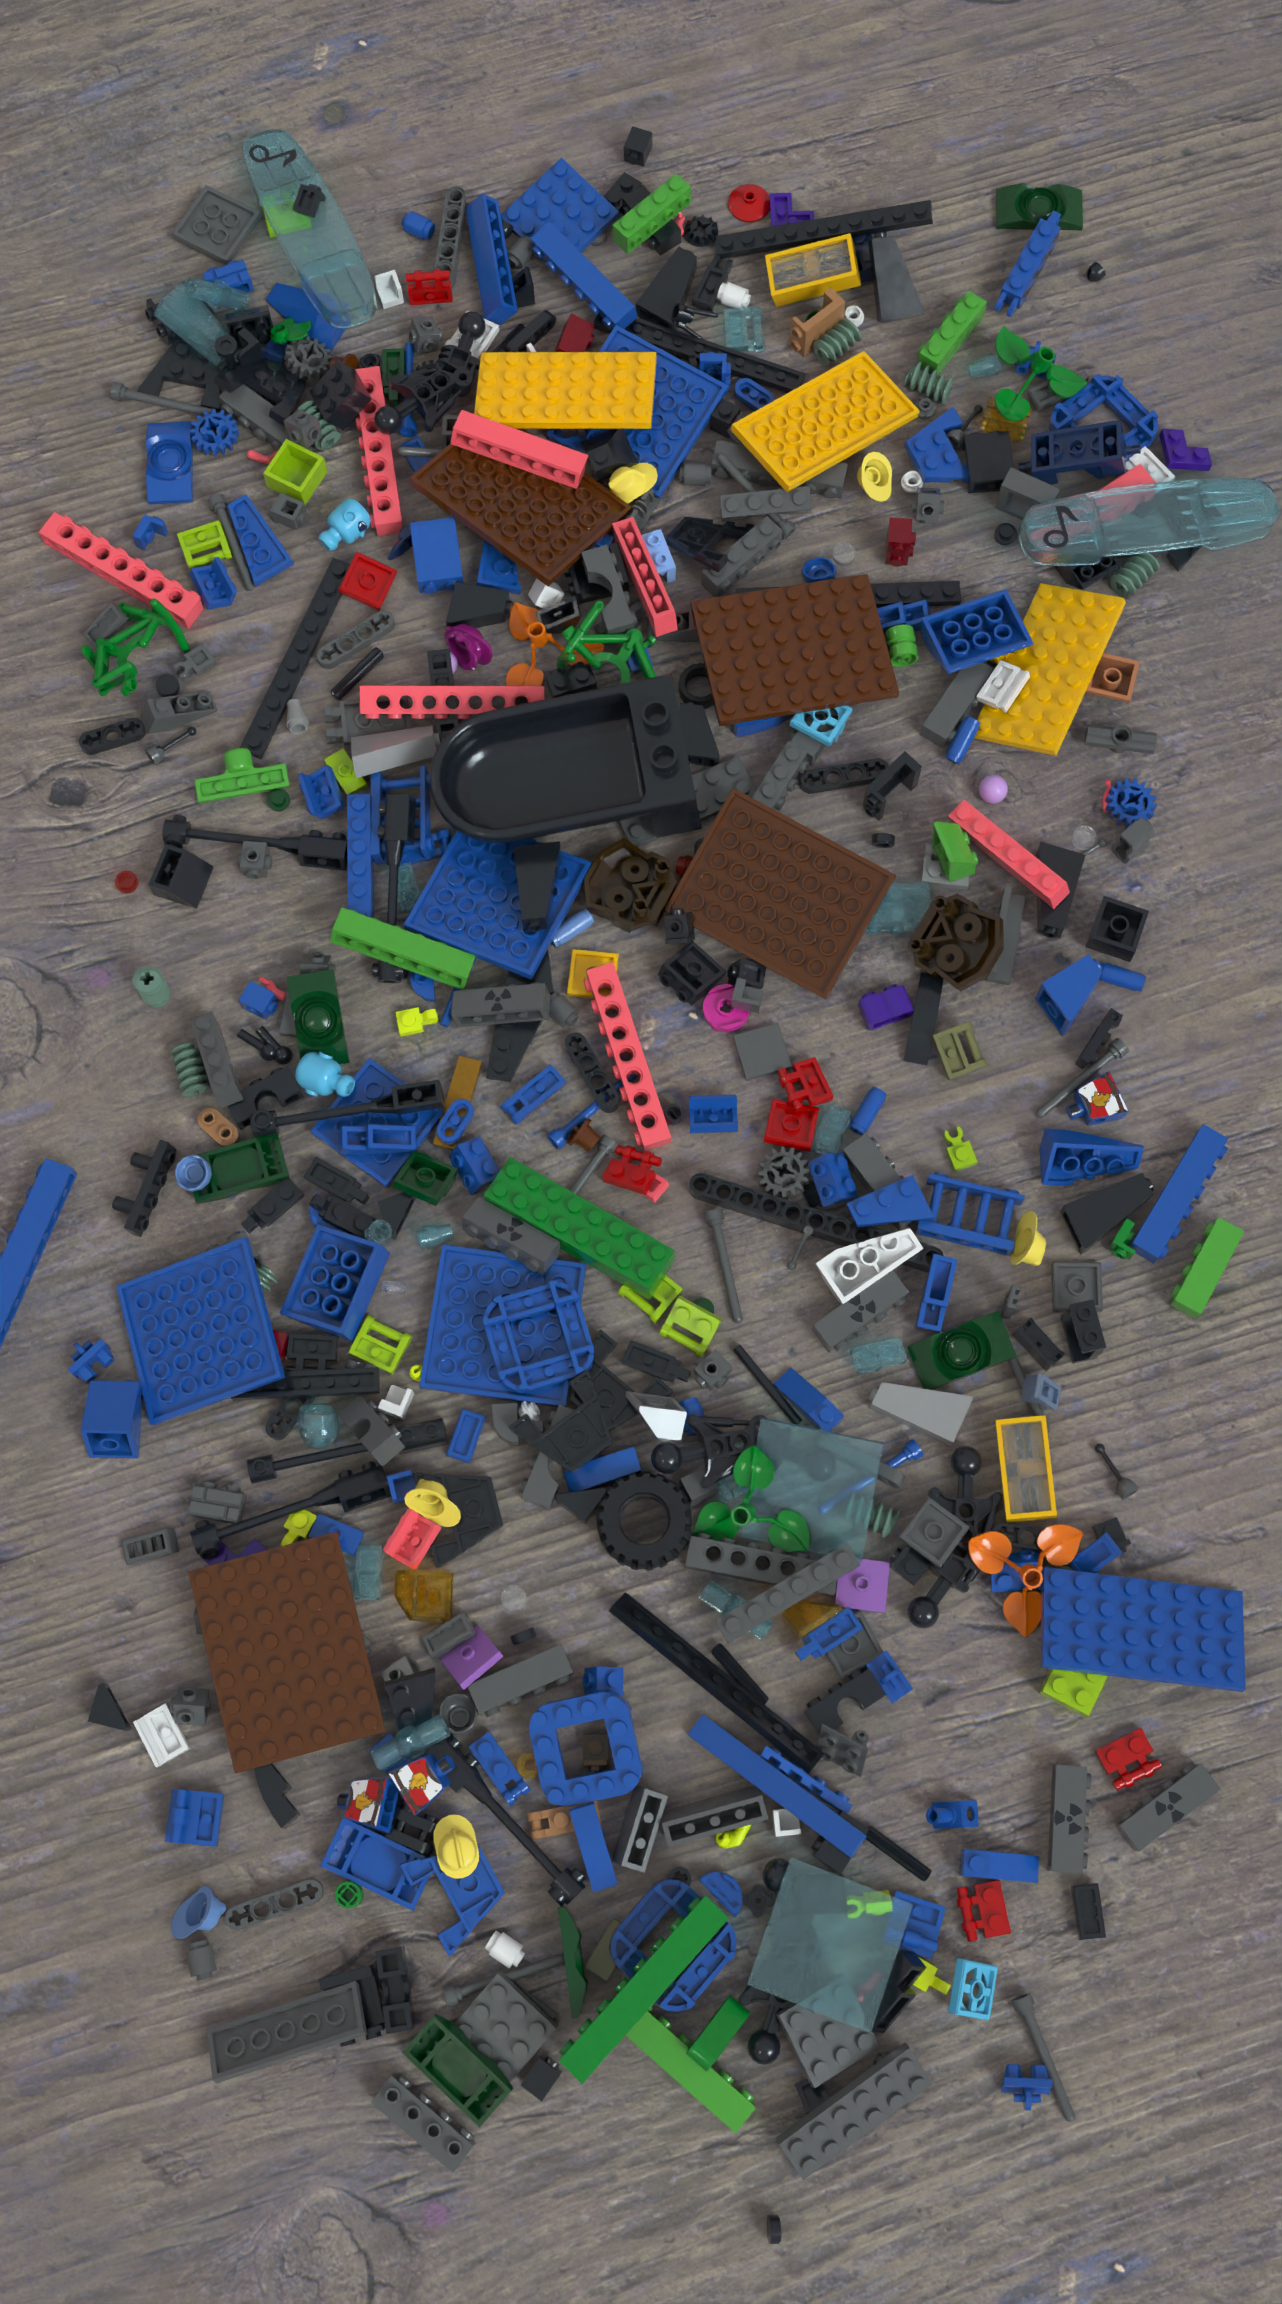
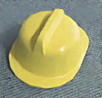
(875, 476)
(632, 481)
(1029, 1243)
(432, 1502)
(456, 1846)

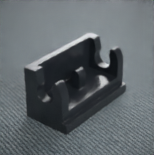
(1038, 1344)

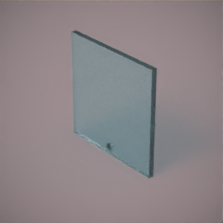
(823, 1479)
(830, 1945)

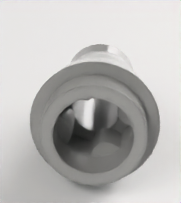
(296, 718)

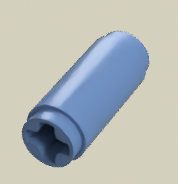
(572, 927)

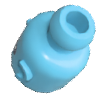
(346, 524)
(322, 1076)

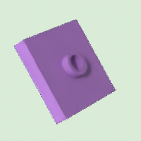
(864, 1587)
(471, 1658)

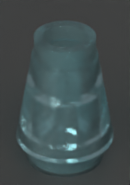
(985, 366)
(382, 1234)
(434, 1235)

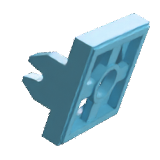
(824, 737)
(986, 1989)

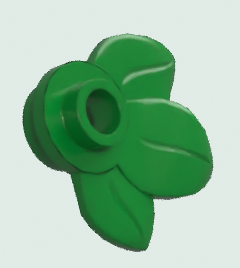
(289, 331)

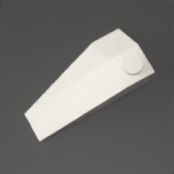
(863, 1263)

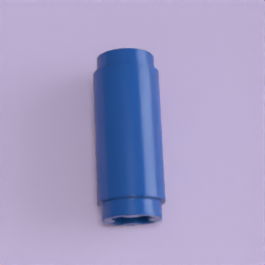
(962, 740)
(1122, 977)
(867, 1111)

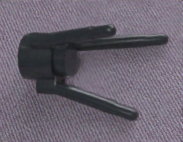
(684, 314)

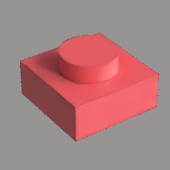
(657, 1188)

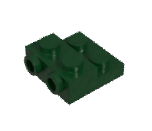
(425, 1178)

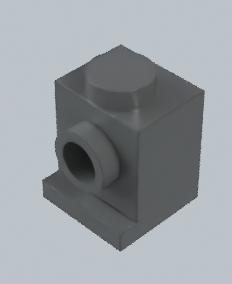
(289, 511)

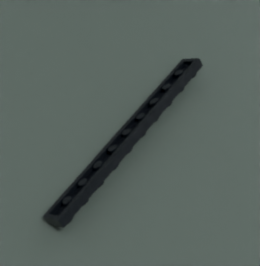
(820, 229)
(685, 345)
(936, 593)
(295, 660)
(717, 1682)

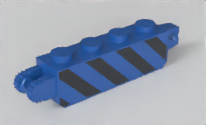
(1029, 264)

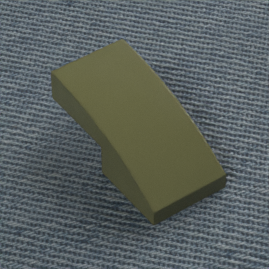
(601, 1960)

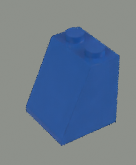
(436, 554)
(1068, 991)
(112, 1419)

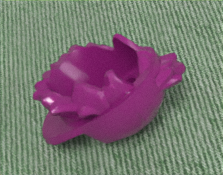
(468, 646)

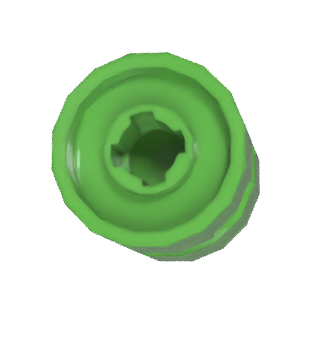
(902, 645)

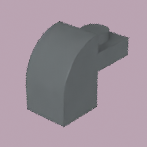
(503, 1417)

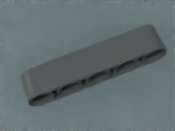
(451, 232)

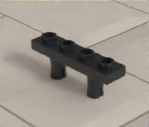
(147, 1197)

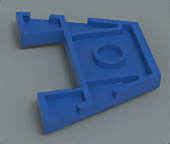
(934, 453)
(469, 1895)

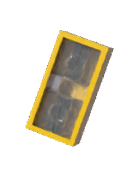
(812, 270)
(1026, 1469)

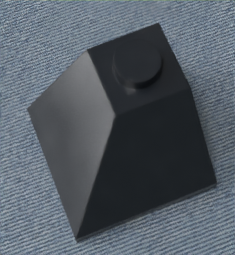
(608, 452)

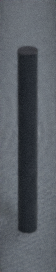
(767, 1385)

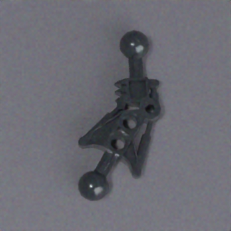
(450, 371)
(668, 1457)
(966, 1463)
(764, 2044)

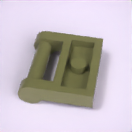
(952, 1053)

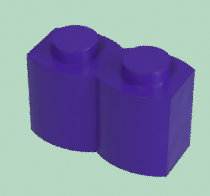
(885, 1007)

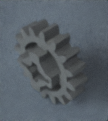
(308, 358)
(786, 1163)

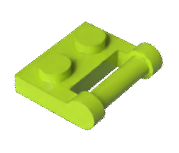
(202, 539)
(665, 1294)
(693, 1319)
(377, 1352)

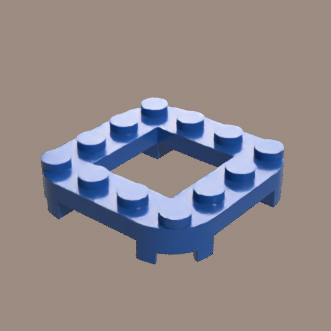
(1120, 400)
(529, 1303)
(622, 1739)
(641, 1920)

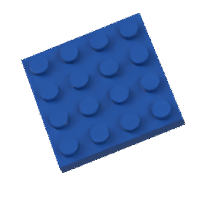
(566, 202)
(370, 1084)

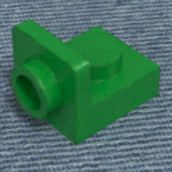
(1123, 1236)

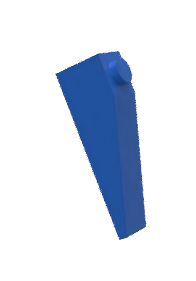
(295, 303)
(1077, 1156)

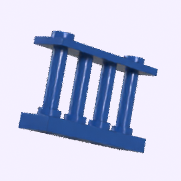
(379, 787)
(976, 1237)

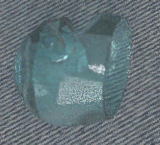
(318, 1430)

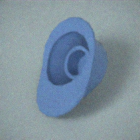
(197, 1913)

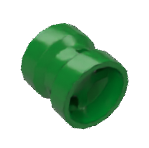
(353, 1895)

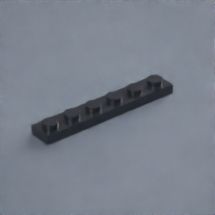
(318, 1383)

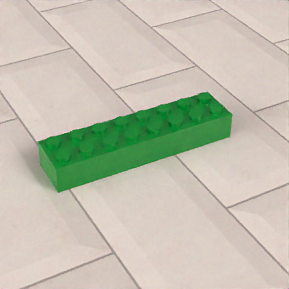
(582, 1228)
(643, 1989)

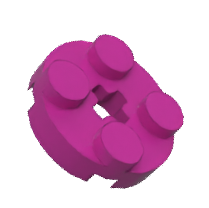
(719, 1019)

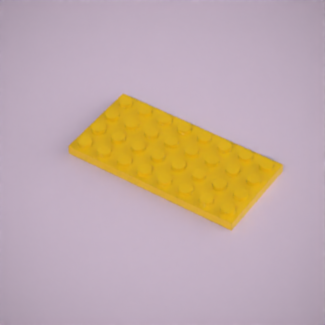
(567, 389)
(825, 421)
(1068, 642)

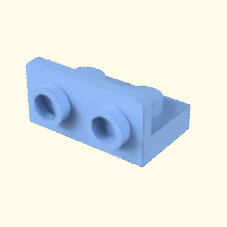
(660, 554)

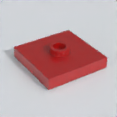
(367, 581)
(790, 1127)

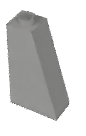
(392, 749)
(925, 1410)

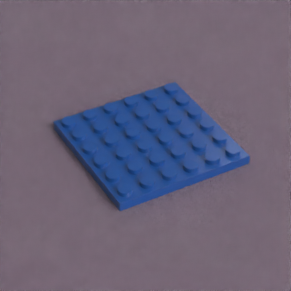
(680, 410)
(477, 908)
(200, 1331)
(457, 1345)

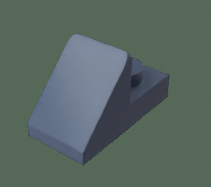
(1042, 1391)

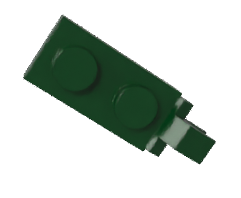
(392, 365)

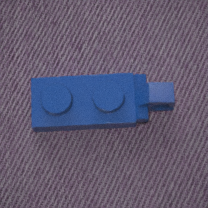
(829, 1635)

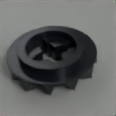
(696, 237)

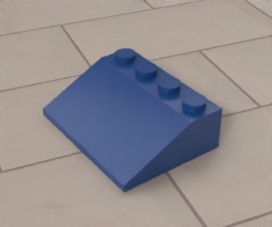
(975, 632)
(335, 1282)

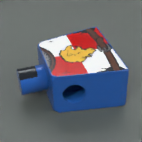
(1098, 1102)
(422, 1780)
(370, 1803)

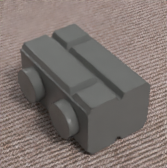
(217, 1503)

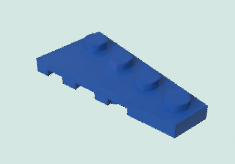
(260, 545)
(813, 1785)

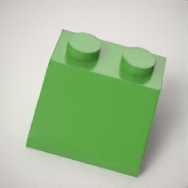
(953, 850)

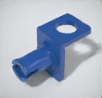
(952, 1814)

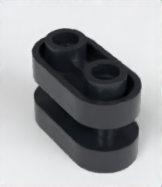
(426, 1824)

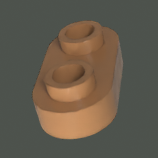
(217, 1127)

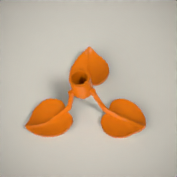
(524, 626)
(991, 1551)

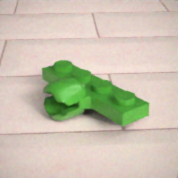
(241, 778)

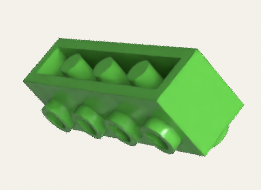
(651, 213)
(952, 333)
(1206, 1268)

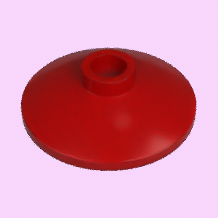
(746, 209)

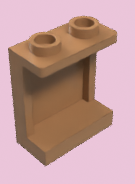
(804, 334)

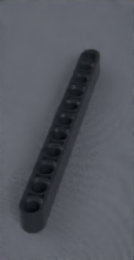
(804, 1212)

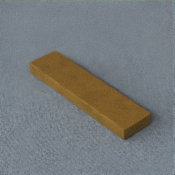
(461, 1087)

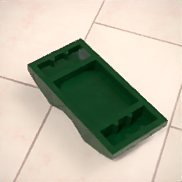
(1024, 205)
(318, 1014)
(243, 1168)
(961, 1351)
(573, 1960)
(458, 2069)

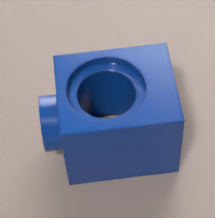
(258, 1000)

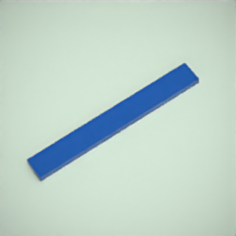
(777, 1786)

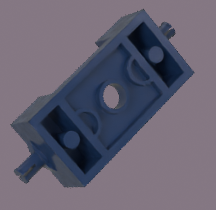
(1101, 447)

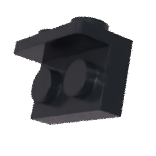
(909, 1564)

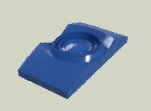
(169, 463)
(373, 1863)

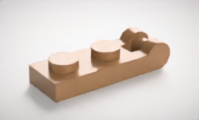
(559, 1821)

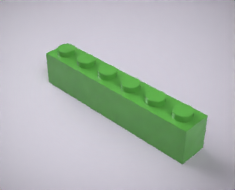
(402, 948)
(709, 2087)

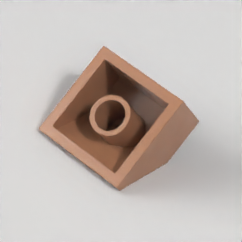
(1114, 678)

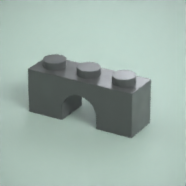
(372, 1429)

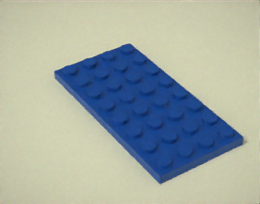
(1142, 1629)

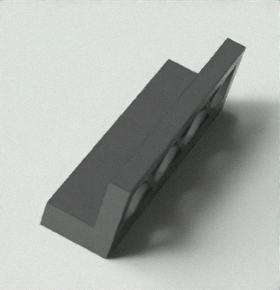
(1011, 912)

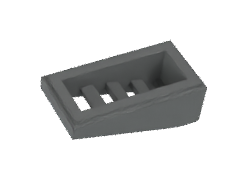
(166, 1544)

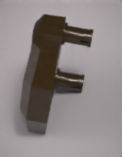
(612, 878)
(973, 951)

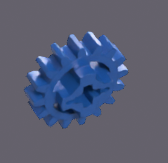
(206, 439)
(1129, 793)

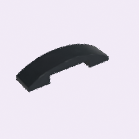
(442, 674)
(924, 1019)

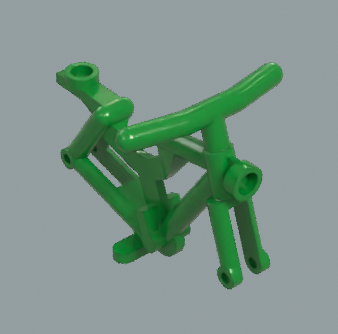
(632, 642)
(109, 647)

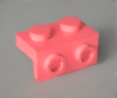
(411, 1539)

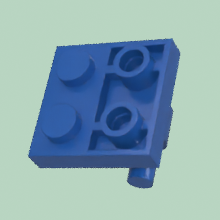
(194, 1817)
(922, 1925)

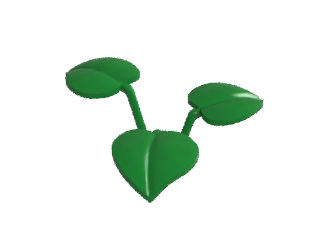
(1062, 381)
(753, 1470)

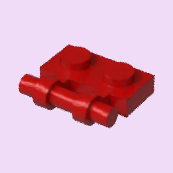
(429, 292)
(812, 1081)
(630, 1176)
(1125, 1751)
(991, 1910)

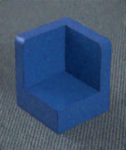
(400, 1485)

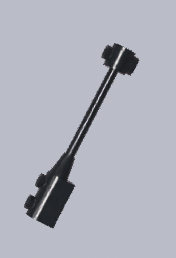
(396, 832)
(311, 849)
(402, 1100)
(414, 1438)
(349, 1490)
(466, 1775)

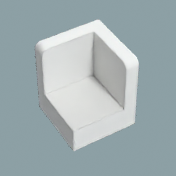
(389, 289)
(545, 596)
(396, 1402)
(785, 1823)

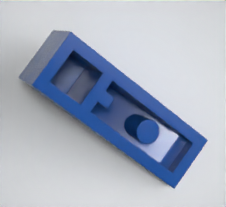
(809, 1401)
(999, 1865)

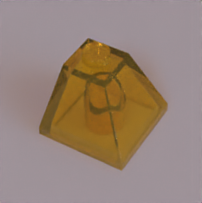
(424, 1595)
(808, 1616)

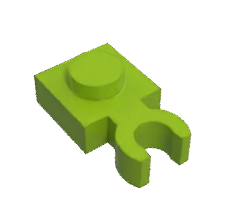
(960, 1153)

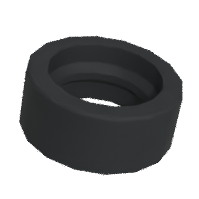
(693, 671)

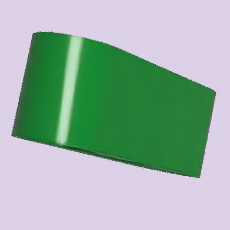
(718, 2033)

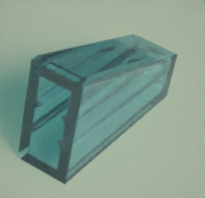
(191, 322)

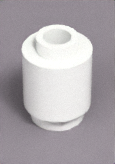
(733, 295)
(505, 1949)

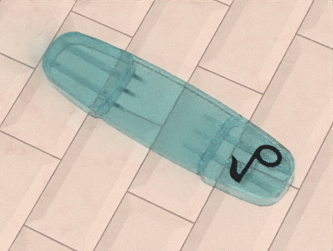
(317, 247)
(1148, 520)

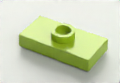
(345, 773)

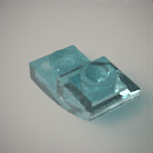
(407, 887)
(831, 1130)
(878, 1355)
(368, 1572)

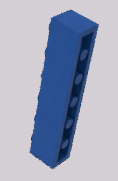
(491, 259)
(583, 277)
(359, 855)
(1178, 1194)

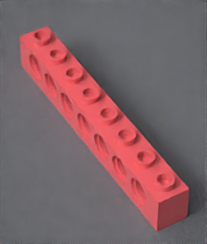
(387, 521)
(59, 527)
(370, 694)
(607, 977)

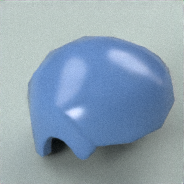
(193, 1173)

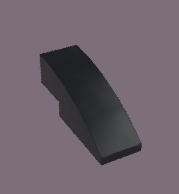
(273, 1790)
(898, 1990)

